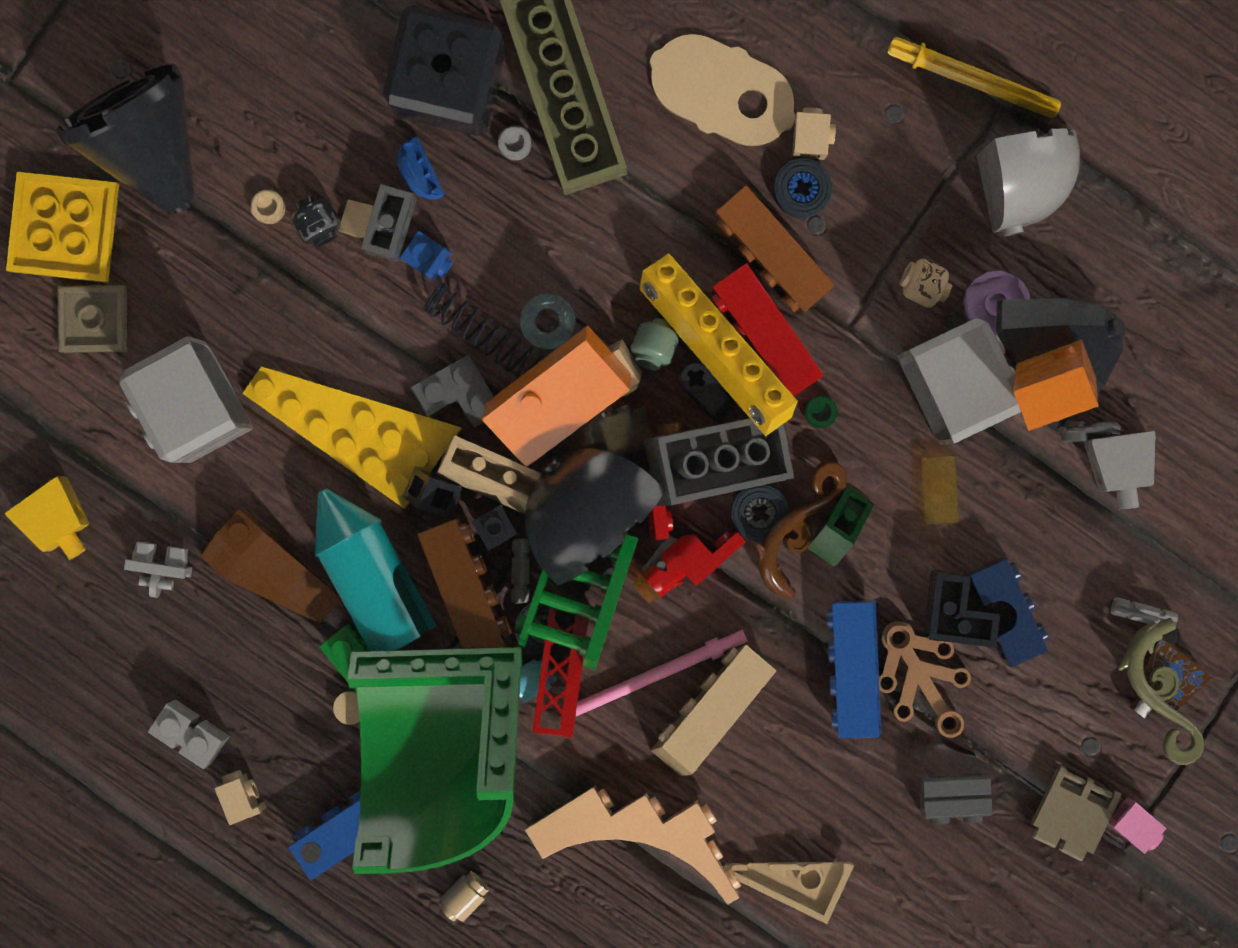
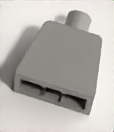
(1123, 464)

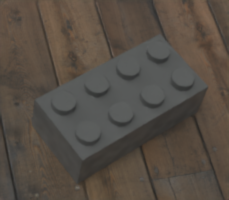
(717, 460)

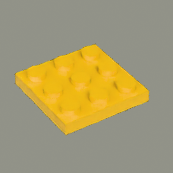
(62, 227)

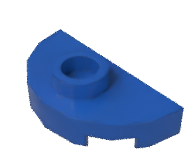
(417, 170)

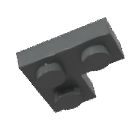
(454, 383)

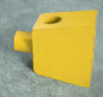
(52, 517)

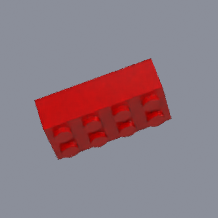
(765, 329)

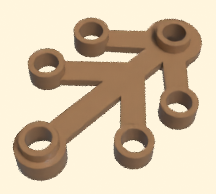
(919, 674)

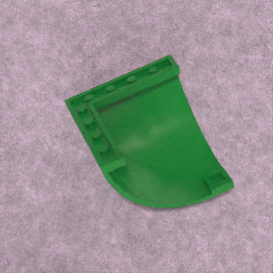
(434, 754)

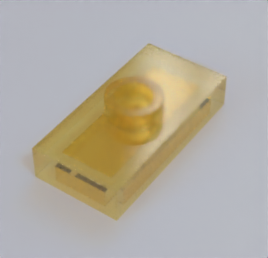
(939, 490)

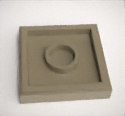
(92, 318)

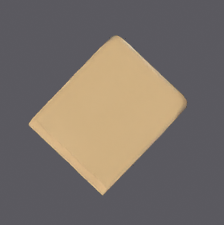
(356, 219)

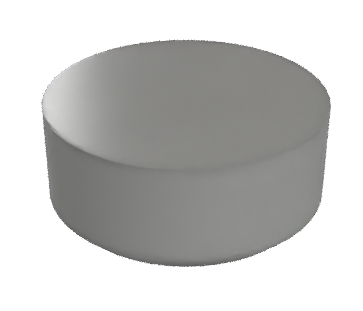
(514, 142)

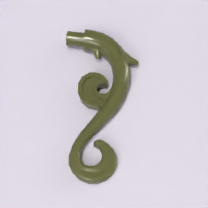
(1169, 686)

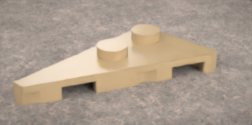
(802, 885)

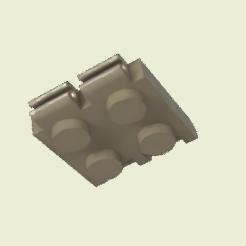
(1073, 814)

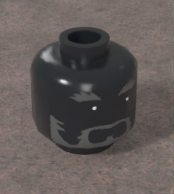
(316, 221)

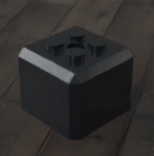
(448, 100)

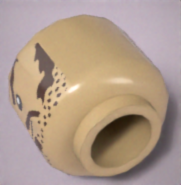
(925, 283)

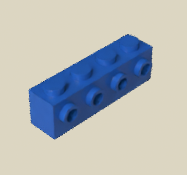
(855, 669)

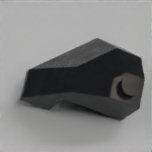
(1048, 324)

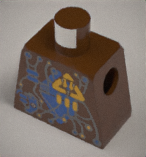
(1190, 676)

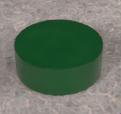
(820, 411)

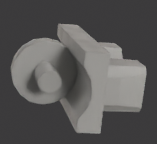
(174, 566)

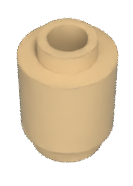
(464, 897)

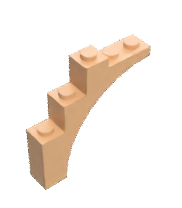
(683, 834)

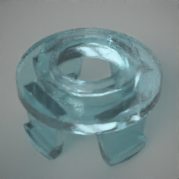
(561, 334)

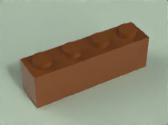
(773, 250)

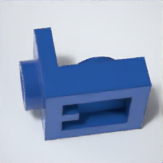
(427, 256)

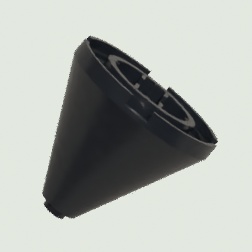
(139, 136)

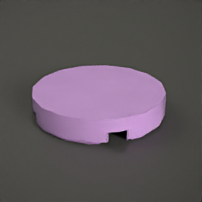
(985, 292)

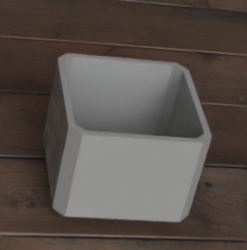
(961, 381)
(184, 401)

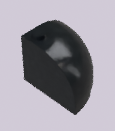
(584, 508)

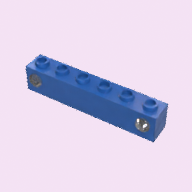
(328, 842)

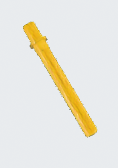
(973, 77)

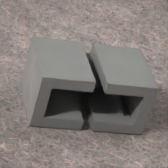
(198, 744)

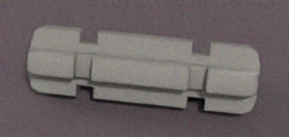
(520, 570)
(1140, 612)

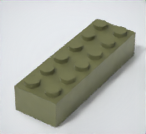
(565, 92)

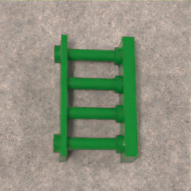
(598, 615)

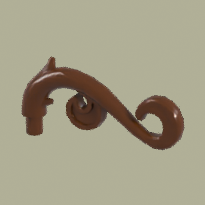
(802, 536)

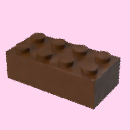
(464, 586)

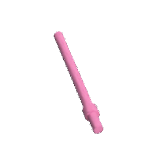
(713, 649)

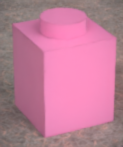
(1137, 825)

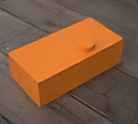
(1055, 385)
(557, 396)

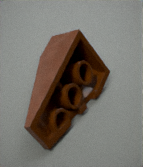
(260, 562)

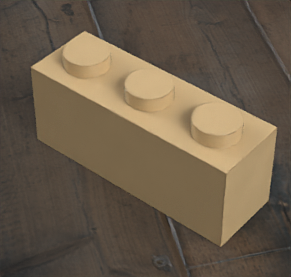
(487, 473)

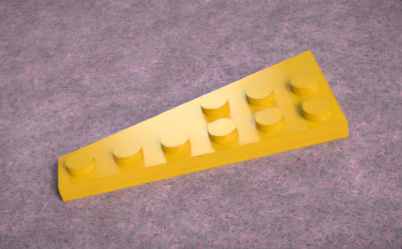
(361, 434)

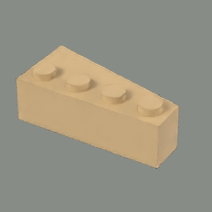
(713, 711)

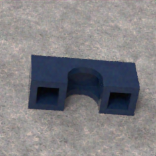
(1021, 637)

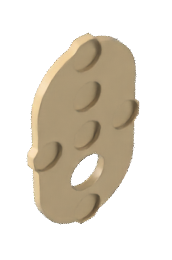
(705, 80)

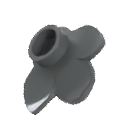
(1077, 431)

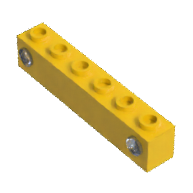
(717, 344)

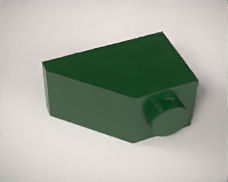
(841, 526)

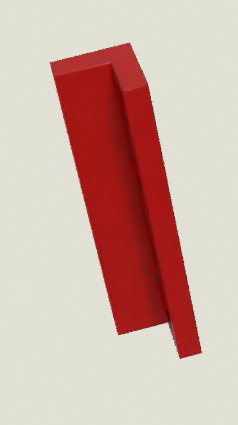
(572, 681)

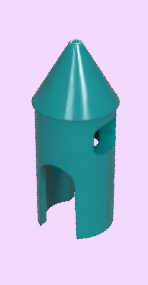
(368, 575)

